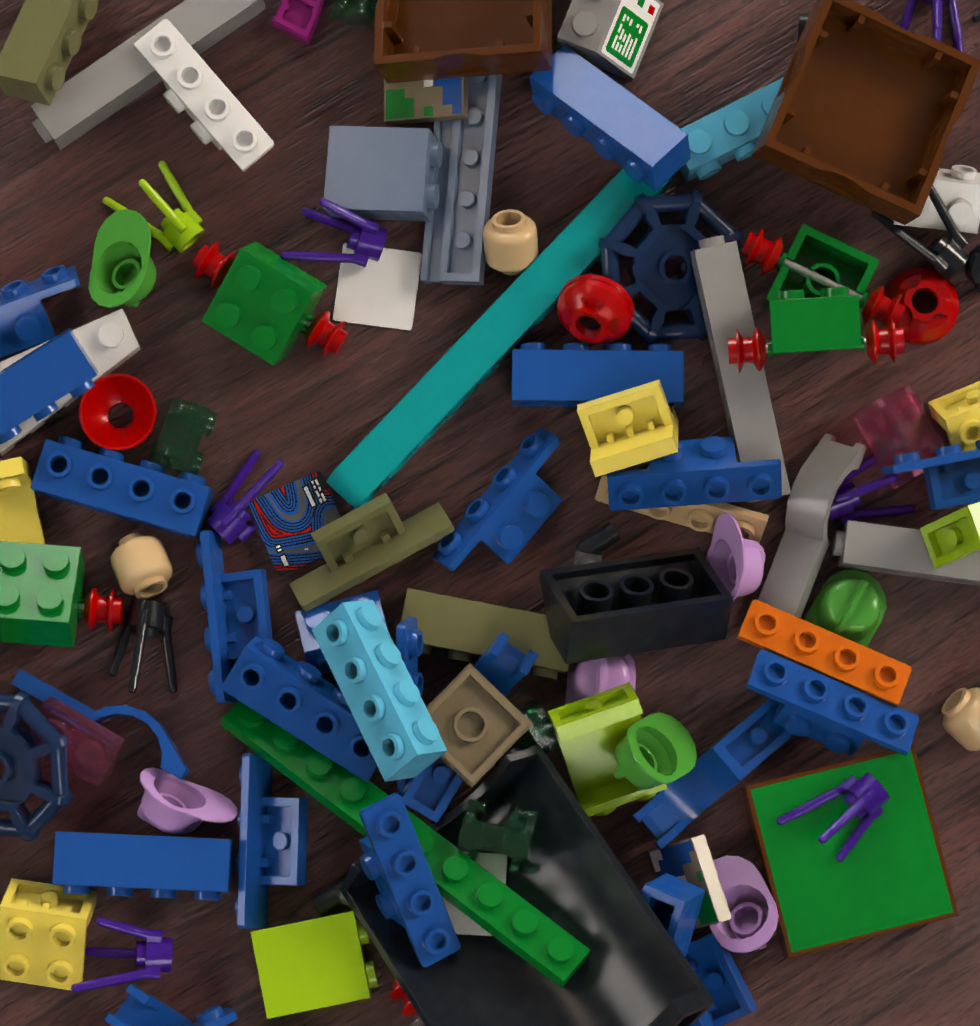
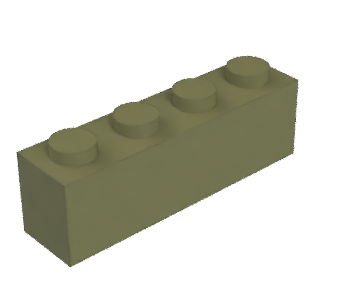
(42, 47)
(469, 627)

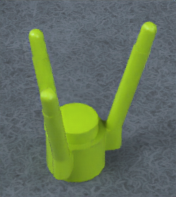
(180, 228)

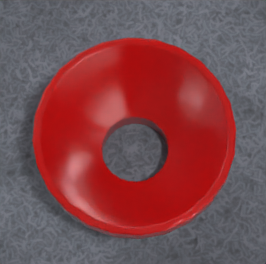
(599, 299)
(929, 327)
(107, 394)

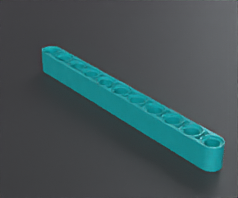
(483, 345)

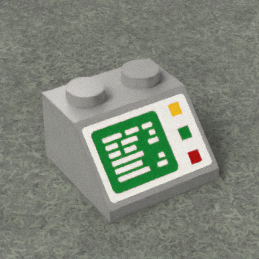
(610, 32)

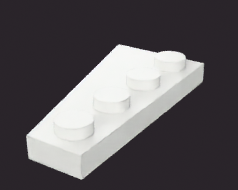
(107, 343)

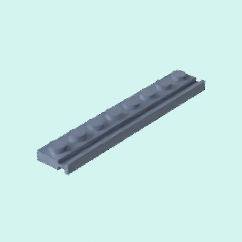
(454, 236)

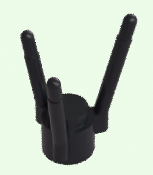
(942, 254)
(144, 622)

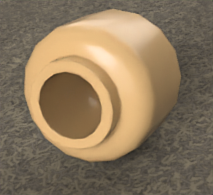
(510, 242)
(141, 565)
(962, 717)

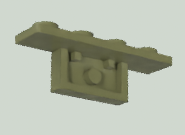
(366, 544)

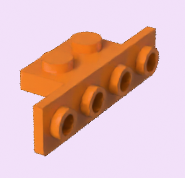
(824, 652)

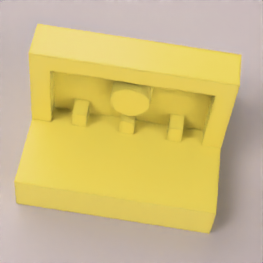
(629, 428)

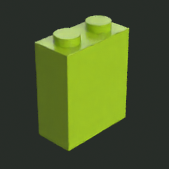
(313, 964)

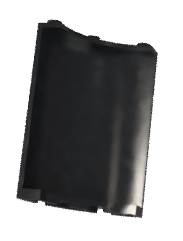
(577, 882)

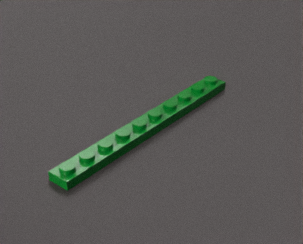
(456, 875)

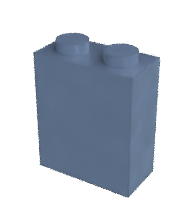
(383, 172)

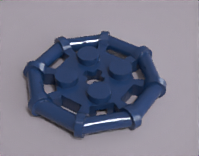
(651, 252)
(24, 768)

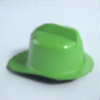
(122, 261)
(849, 606)
(655, 752)

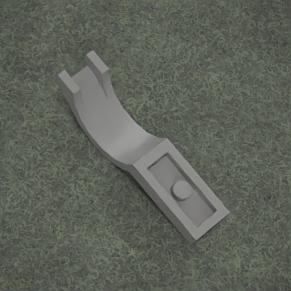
(807, 524)

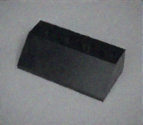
(634, 605)

